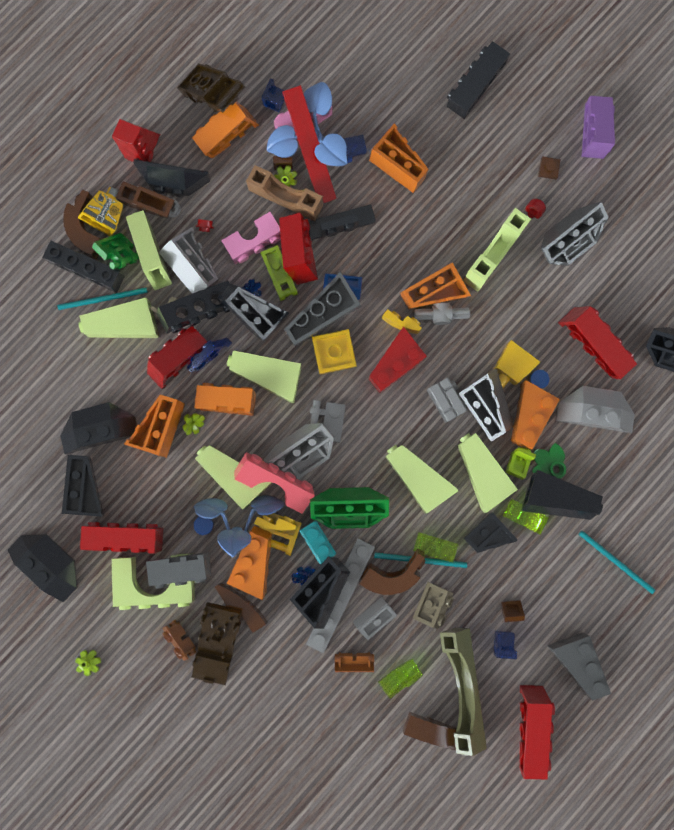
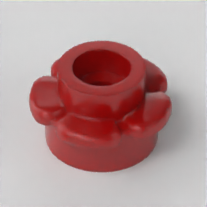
(204, 225)

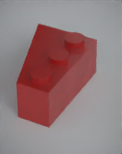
(135, 141)
(297, 249)
(397, 361)

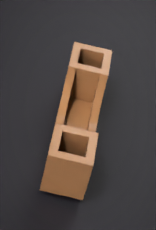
(269, 187)

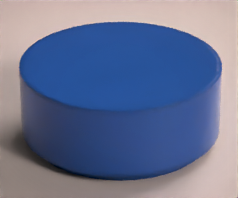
(539, 378)
(203, 526)

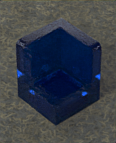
(273, 96)
(355, 146)
(504, 645)

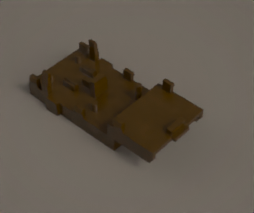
(211, 87)
(216, 643)

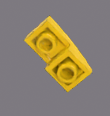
(410, 324)
(282, 523)

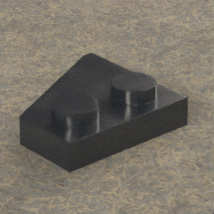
(489, 534)

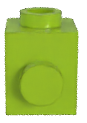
(520, 462)

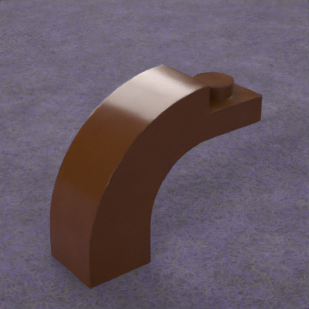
(75, 227)
(393, 582)

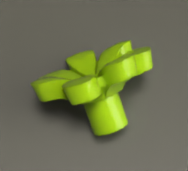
(286, 174)
(192, 423)
(88, 662)

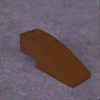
(144, 199)
(250, 613)
(430, 731)

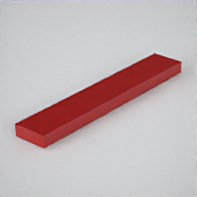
(308, 141)

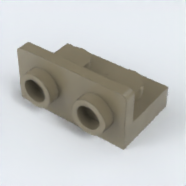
(433, 606)

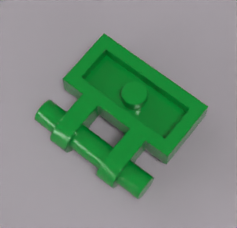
(113, 247)

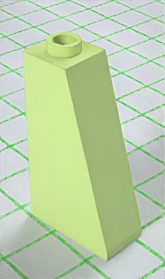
(148, 250)
(121, 321)
(271, 374)
(222, 469)
(485, 473)
(421, 480)

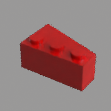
(174, 355)

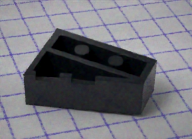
(252, 311)
(81, 488)
(321, 591)

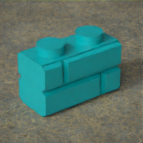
(317, 541)

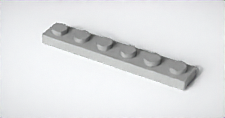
(355, 564)

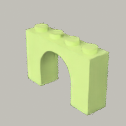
(496, 250)
(128, 592)

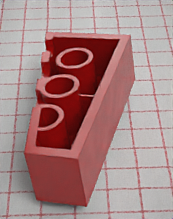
(599, 341)
(121, 538)
(535, 732)

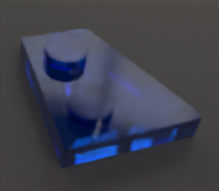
(209, 352)

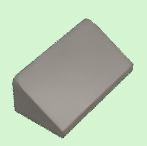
(374, 618)

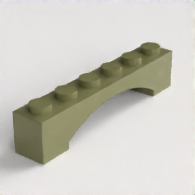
(470, 729)

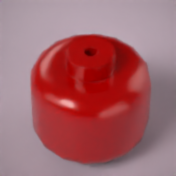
(535, 208)

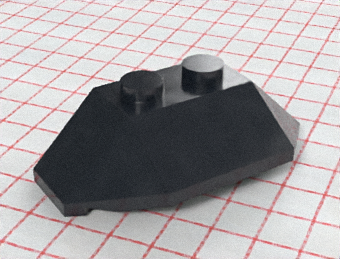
(172, 179)
(661, 347)
(96, 427)
(45, 565)

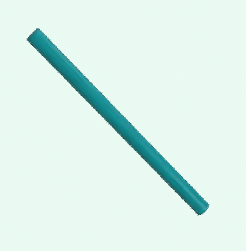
(102, 298)
(428, 560)
(617, 562)

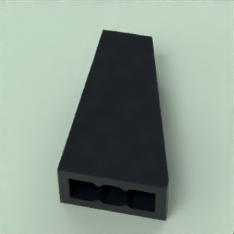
(560, 498)

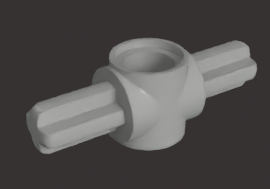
(442, 313)

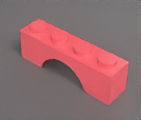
(255, 471)

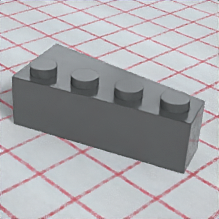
(326, 309)

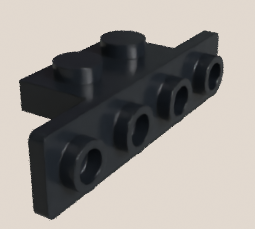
(341, 222)

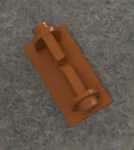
(173, 635)
(354, 662)

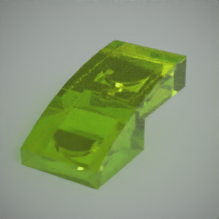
(529, 520)
(436, 547)
(400, 678)

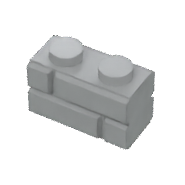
(447, 399)

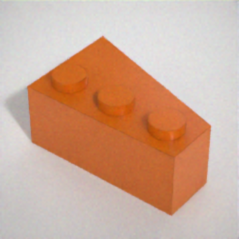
(225, 399)

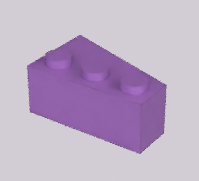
(598, 127)

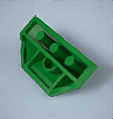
(349, 507)

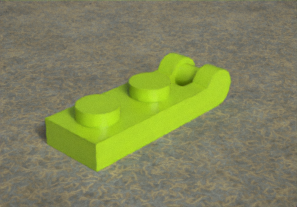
(274, 264)

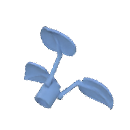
(331, 149)
(236, 538)

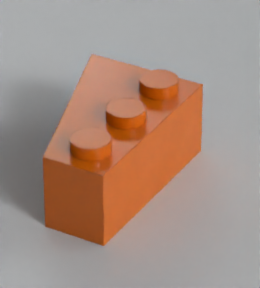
(223, 128)
(398, 160)
(437, 288)
(532, 414)
(158, 427)
(252, 565)

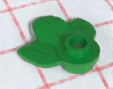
(547, 460)

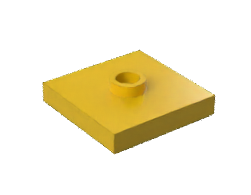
(334, 351)

